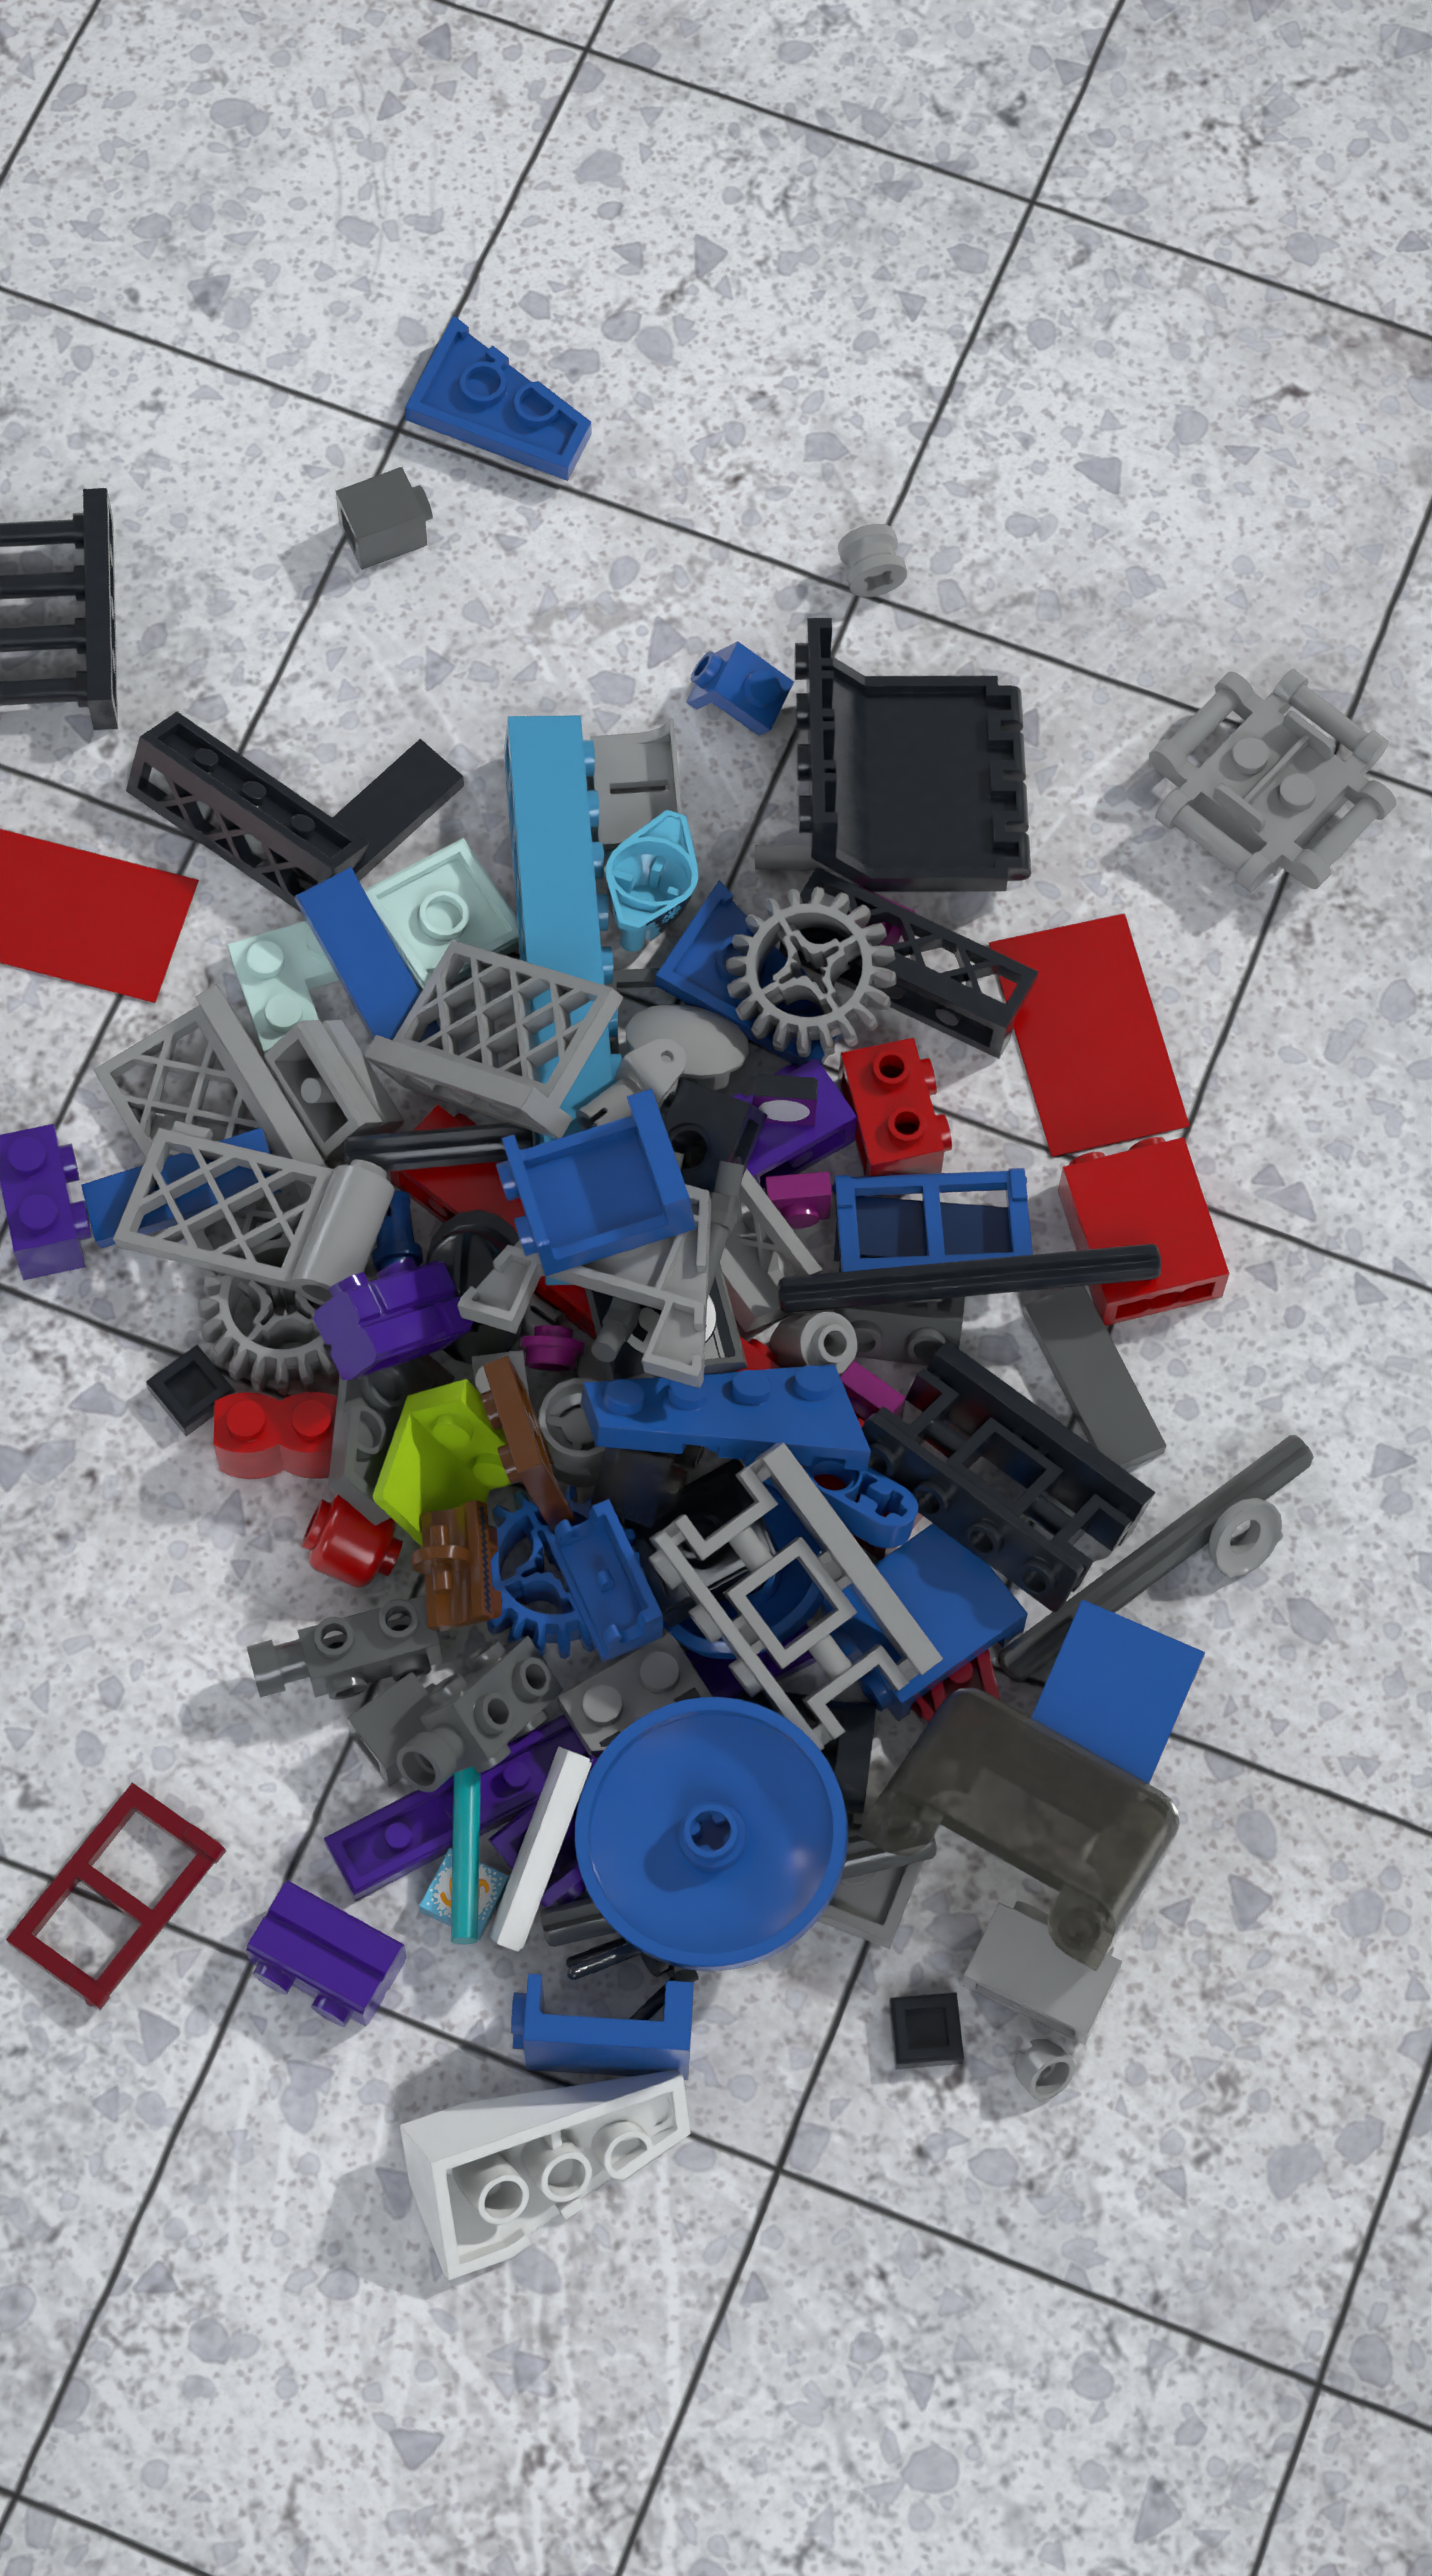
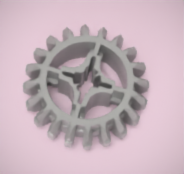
(785, 926)
(260, 1351)

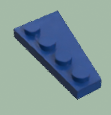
(731, 1414)

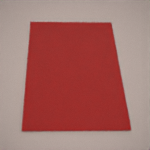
(89, 916)
(1092, 1037)

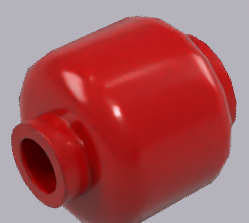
(349, 1545)

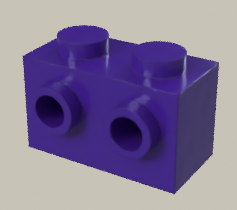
(39, 1203)

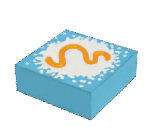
(439, 1894)

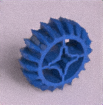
(533, 1583)

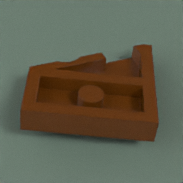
(526, 1454)

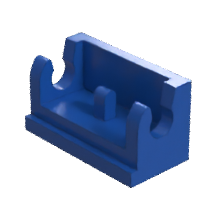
(607, 1583)

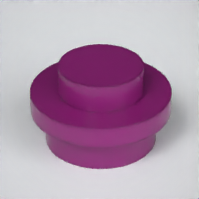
(552, 1349)

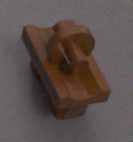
(458, 1566)

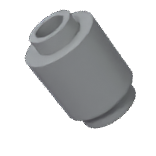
(814, 1341)

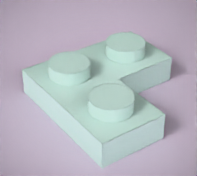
(276, 978)

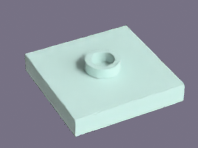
(441, 902)

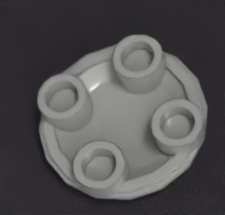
(710, 1041)

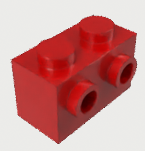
(894, 1109)

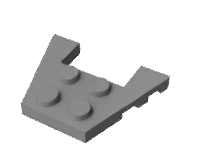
(659, 1275)

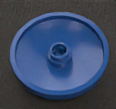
(711, 1834)

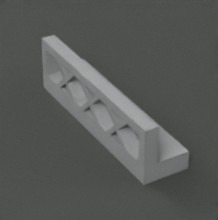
(751, 1258)

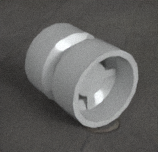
(569, 1435)

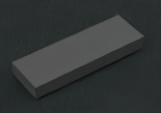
(1094, 1377)

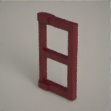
(80, 1869)

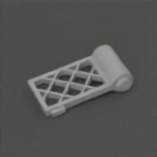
(333, 1229)

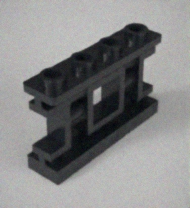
(1027, 1448)

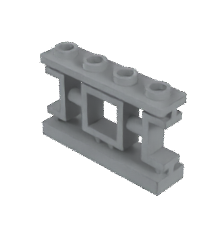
(838, 1566)

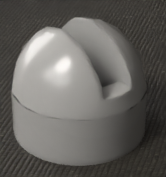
(1044, 2069)

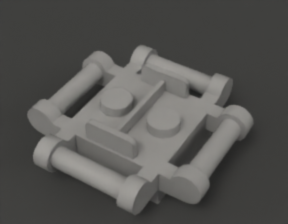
(1272, 781)

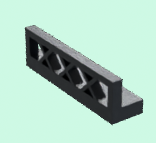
(244, 803)
(920, 991)

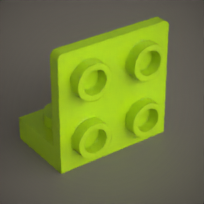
(440, 1456)

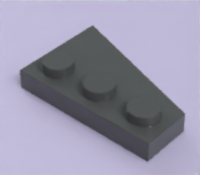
(366, 1424)

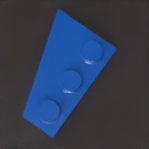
(491, 405)
(699, 974)

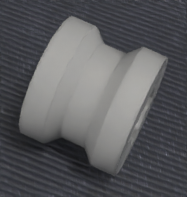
(872, 560)

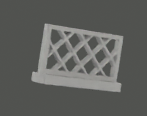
(243, 1069)
(475, 1076)

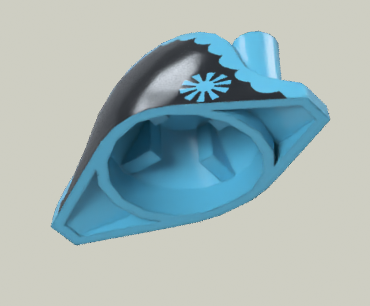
(651, 879)

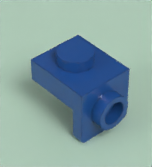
(740, 686)

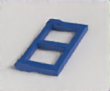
(929, 1185)

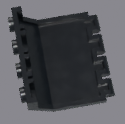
(910, 775)

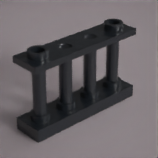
(89, 635)

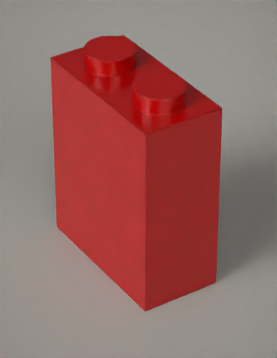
(1142, 1200)

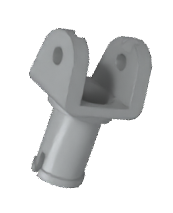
(637, 1072)

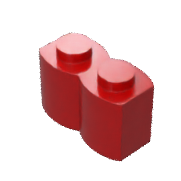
(266, 1436)

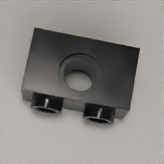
(723, 1121)

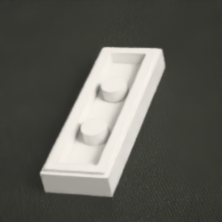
(539, 1849)

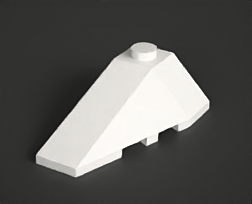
(516, 2162)

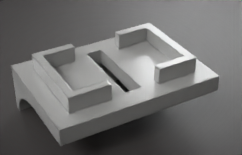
(634, 762)

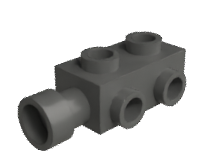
(346, 1662)
(504, 1684)

